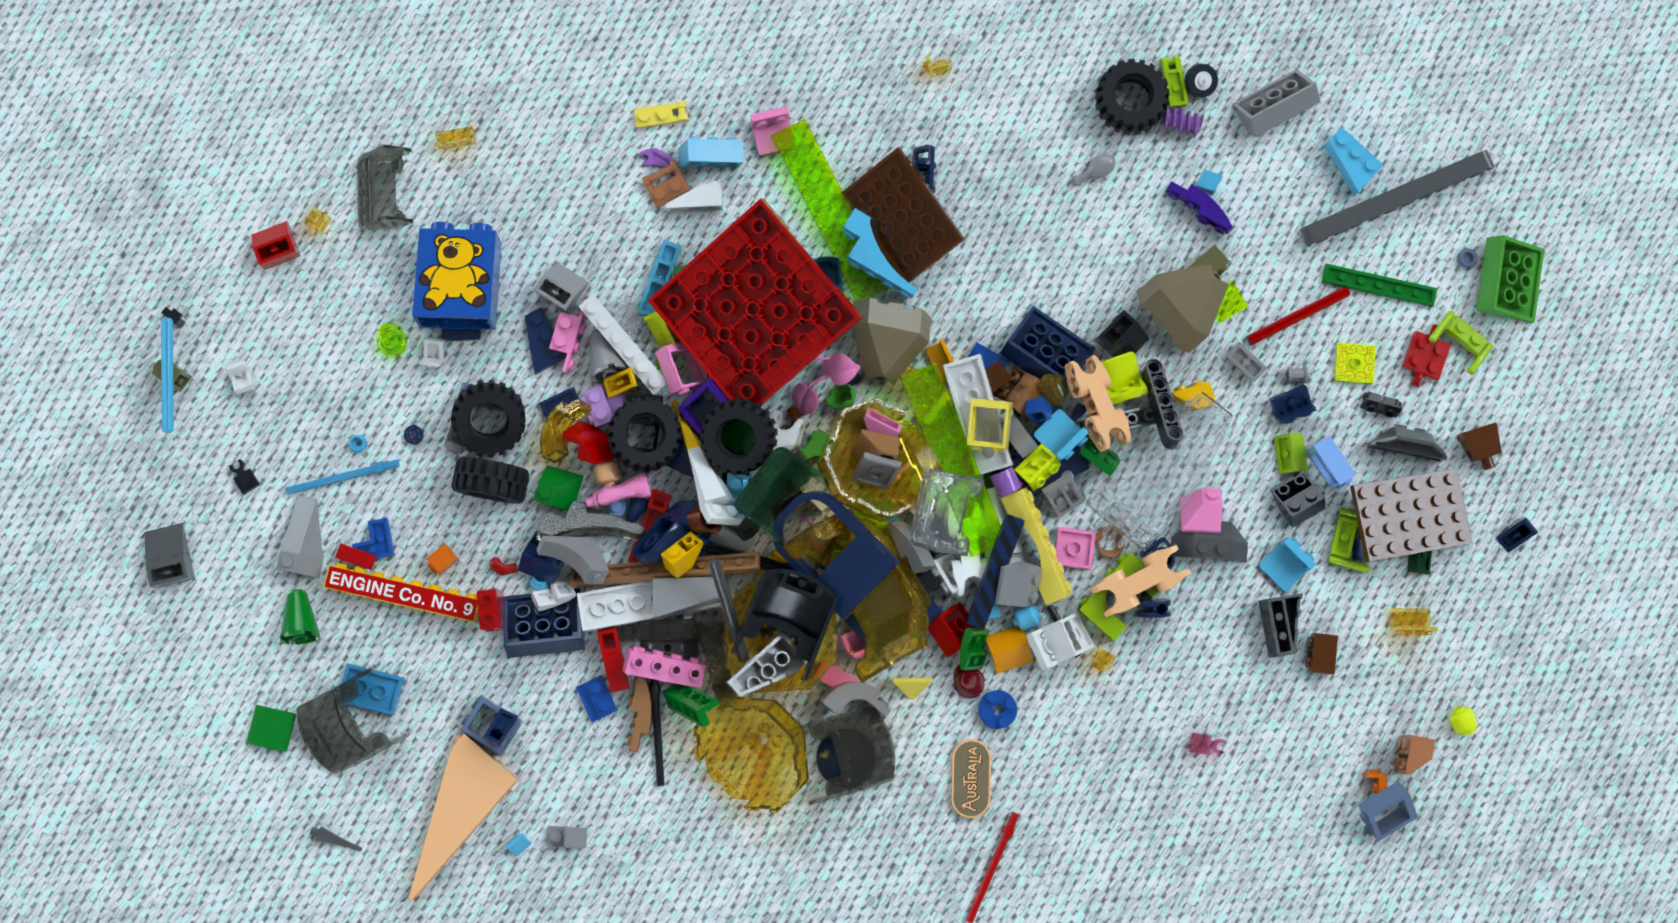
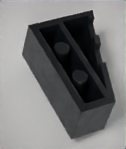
(1281, 623)

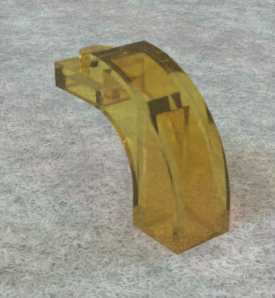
(561, 418)

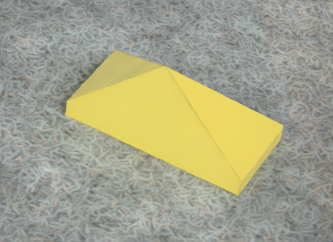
(911, 686)

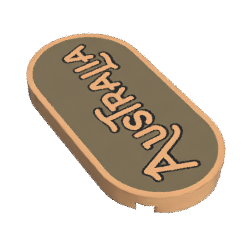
(971, 778)

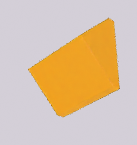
(1009, 649)

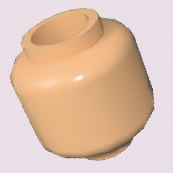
(607, 473)

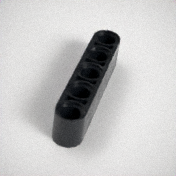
(1162, 412)

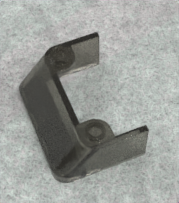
(378, 188)

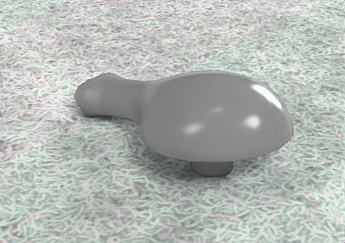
(1098, 168)

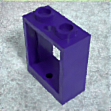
(688, 416)

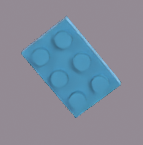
(377, 689)

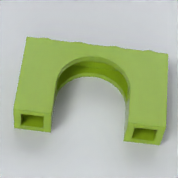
(1094, 606)

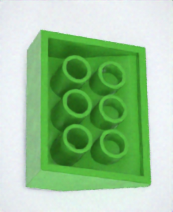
(1510, 279)

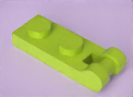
(1175, 80)

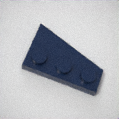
(540, 335)

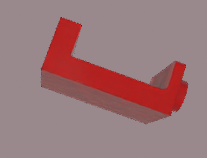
(490, 609)

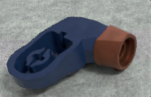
(671, 527)

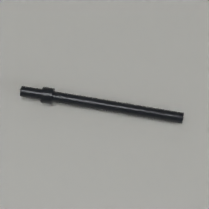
(654, 689)

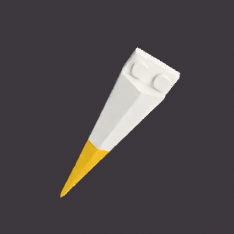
(713, 495)

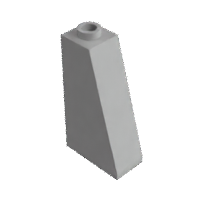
(682, 595)

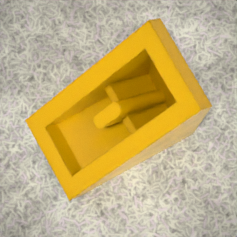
(620, 383)

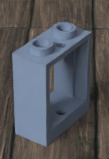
(468, 720)
(1381, 802)

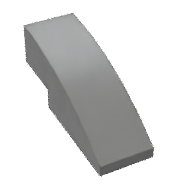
(918, 558)

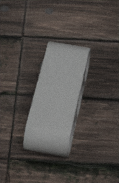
(1020, 437)

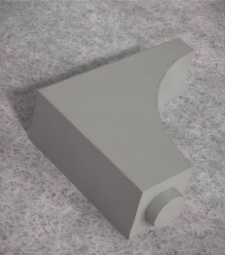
(578, 552)

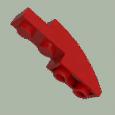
(613, 659)

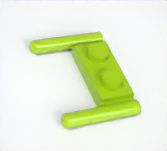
(1466, 336)
(1343, 541)

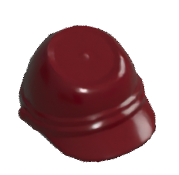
(968, 682)

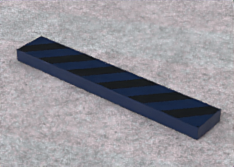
(999, 556)

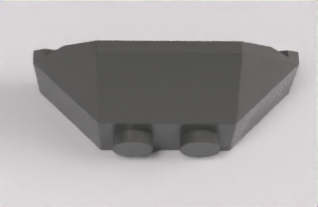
(1409, 442)
(1225, 546)

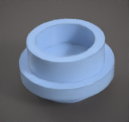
(617, 508)

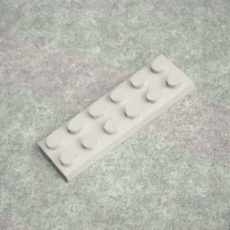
(966, 381)

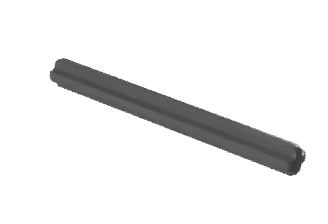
(728, 607)

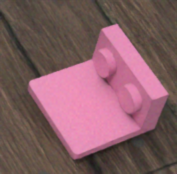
(766, 124)

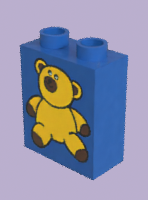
(457, 277)

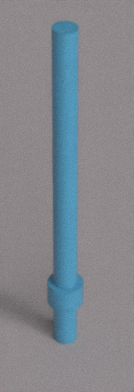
(378, 468)

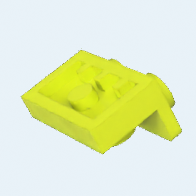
(1038, 467)

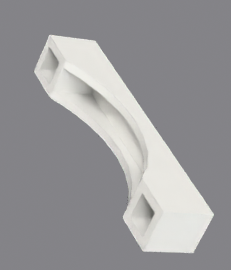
(623, 344)

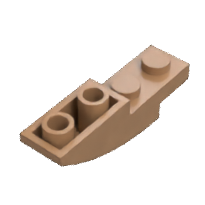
(641, 703)

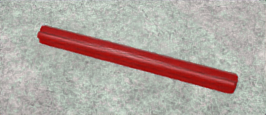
(1299, 315)

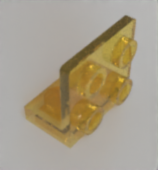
(1411, 620)

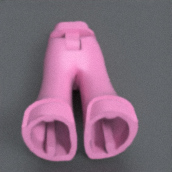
(633, 487)

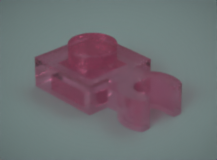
(1202, 744)

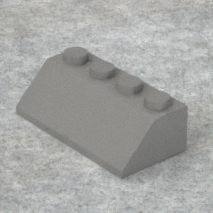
(1277, 102)

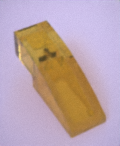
(919, 451)

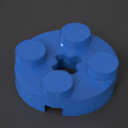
(992, 699)

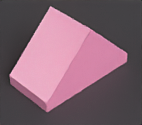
(880, 423)

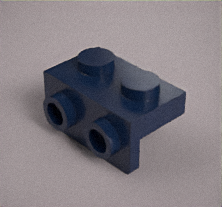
(1292, 405)

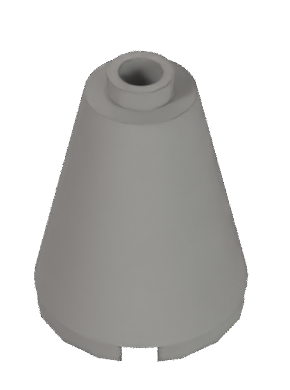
(603, 358)

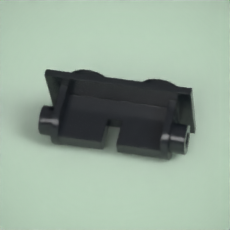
(1389, 406)

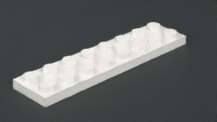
(625, 605)

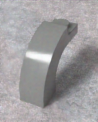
(848, 691)

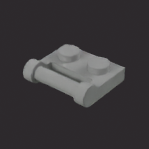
(1058, 497)

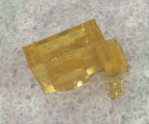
(938, 68)

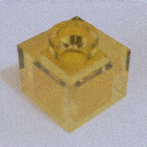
(319, 226)
(1102, 659)

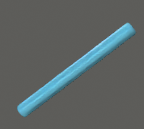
(167, 375)

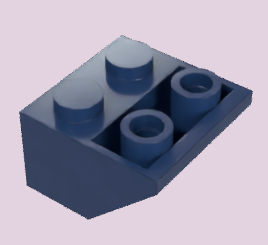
(539, 566)

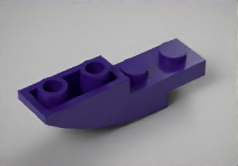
(1208, 210)

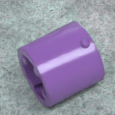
(1006, 482)

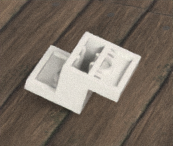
(1060, 641)

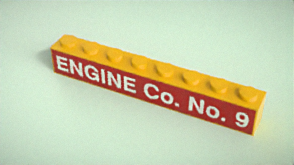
(402, 593)

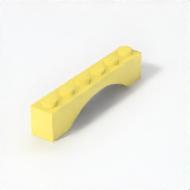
(1053, 582)

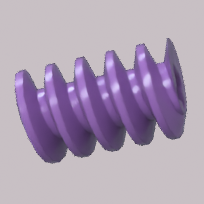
(1182, 121)

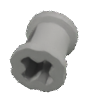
(1297, 374)

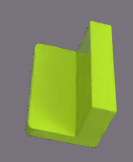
(1291, 453)

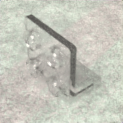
(626, 314)

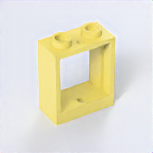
(979, 445)

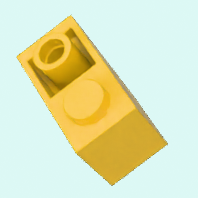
(1183, 394)
(682, 554)

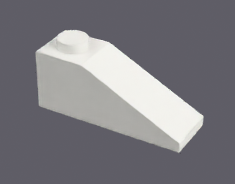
(703, 197)

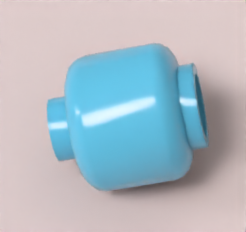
(1026, 617)

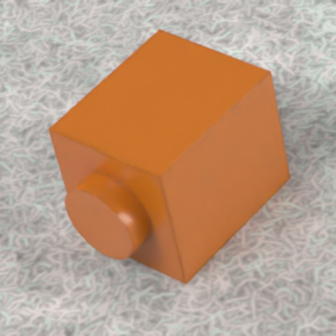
(442, 559)

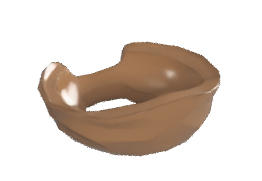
(1109, 553)

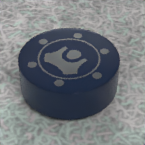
(413, 434)

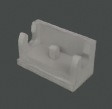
(1246, 361)

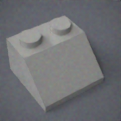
(1018, 584)

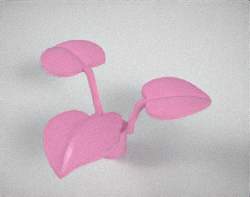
(841, 371)

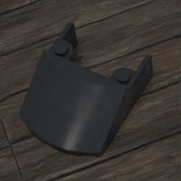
(793, 605)

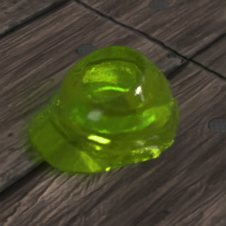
(391, 340)

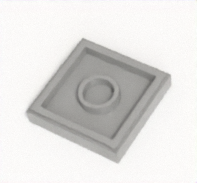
(876, 470)

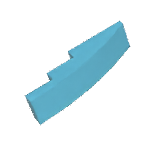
(660, 274)

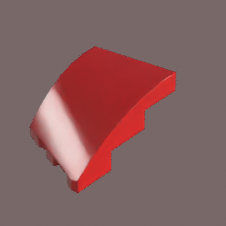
(591, 441)

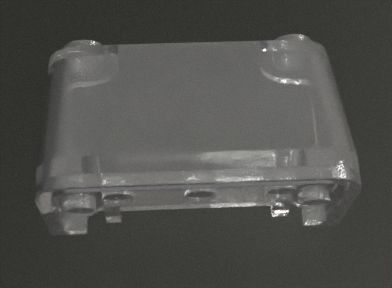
(942, 511)

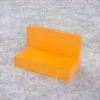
(939, 354)

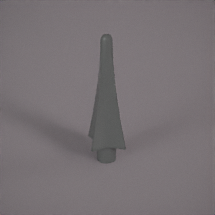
(327, 836)

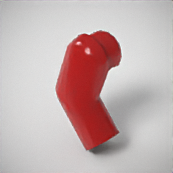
(502, 569)

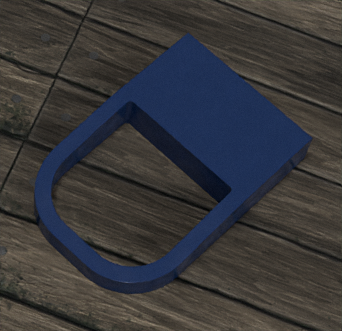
(856, 568)

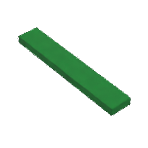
(1379, 285)

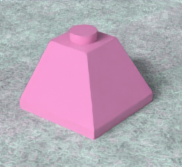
(1203, 512)

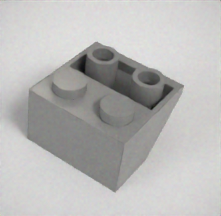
(561, 287)

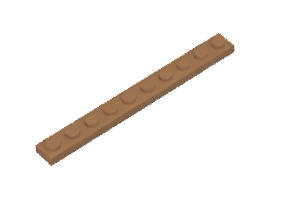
(639, 572)

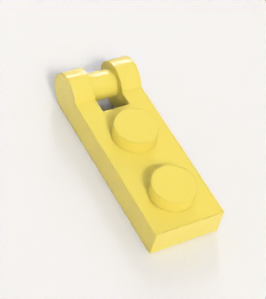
(660, 115)

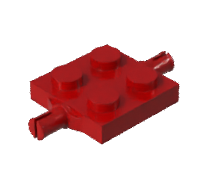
(1424, 357)

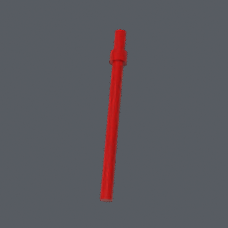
(1008, 831)

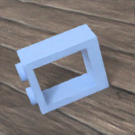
(1331, 463)

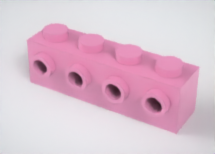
(664, 667)

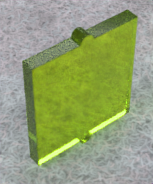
(1232, 303)

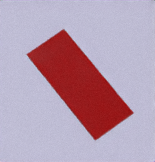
(355, 556)

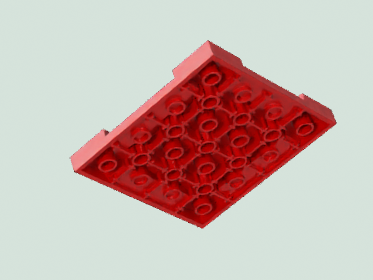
(754, 307)

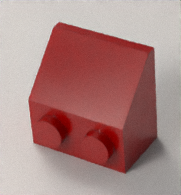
(949, 629)

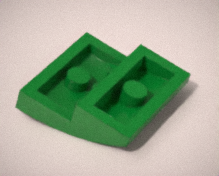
(971, 651)
(271, 728)

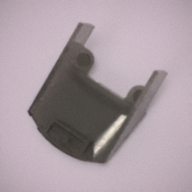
(332, 731)
(862, 751)

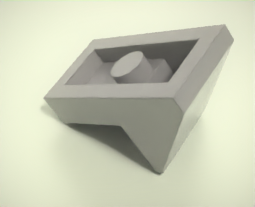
(566, 837)

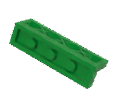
(689, 703)

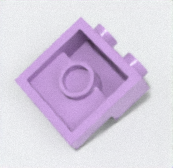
(602, 406)

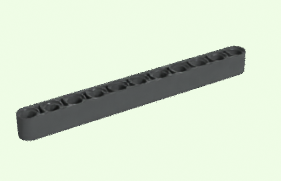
(1397, 197)

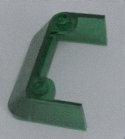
(767, 485)

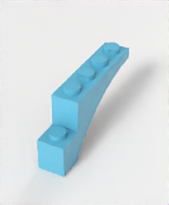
(868, 256)

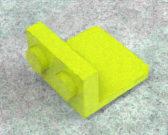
(1124, 378)

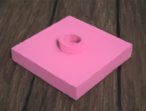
(1075, 547)

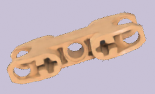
(1102, 416)
(1126, 588)

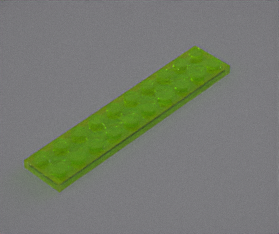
(824, 200)
(947, 439)

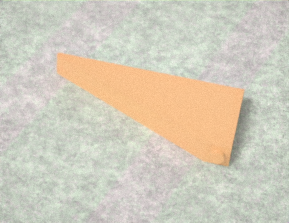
(467, 795)

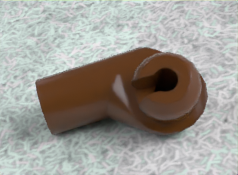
(793, 415)

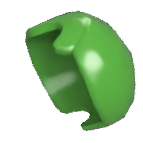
(841, 397)

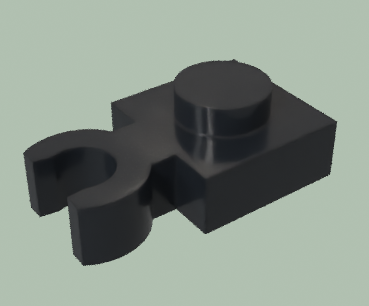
(246, 479)

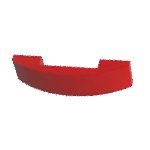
(657, 507)

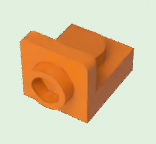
(1380, 780)

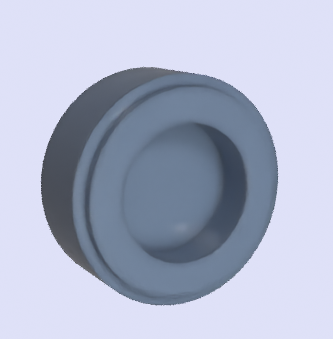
(1467, 258)

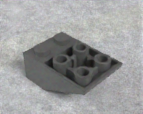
(167, 556)

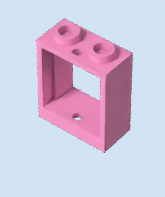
(670, 371)

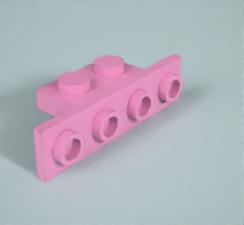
(566, 337)

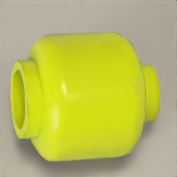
(1463, 720)

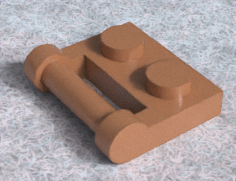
(669, 189)

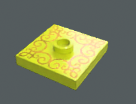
(1355, 363)

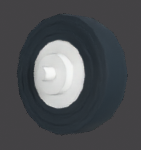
(1201, 80)

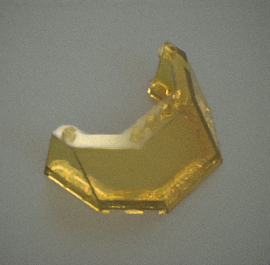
(892, 614)

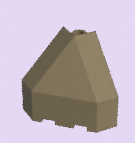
(1184, 303)
(889, 337)

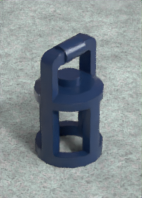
(925, 164)

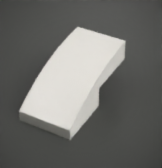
(556, 595)

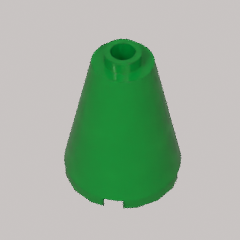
(298, 619)

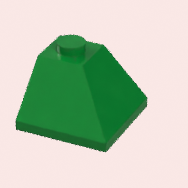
(558, 488)

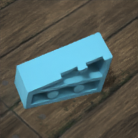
(711, 152)
(1352, 160)

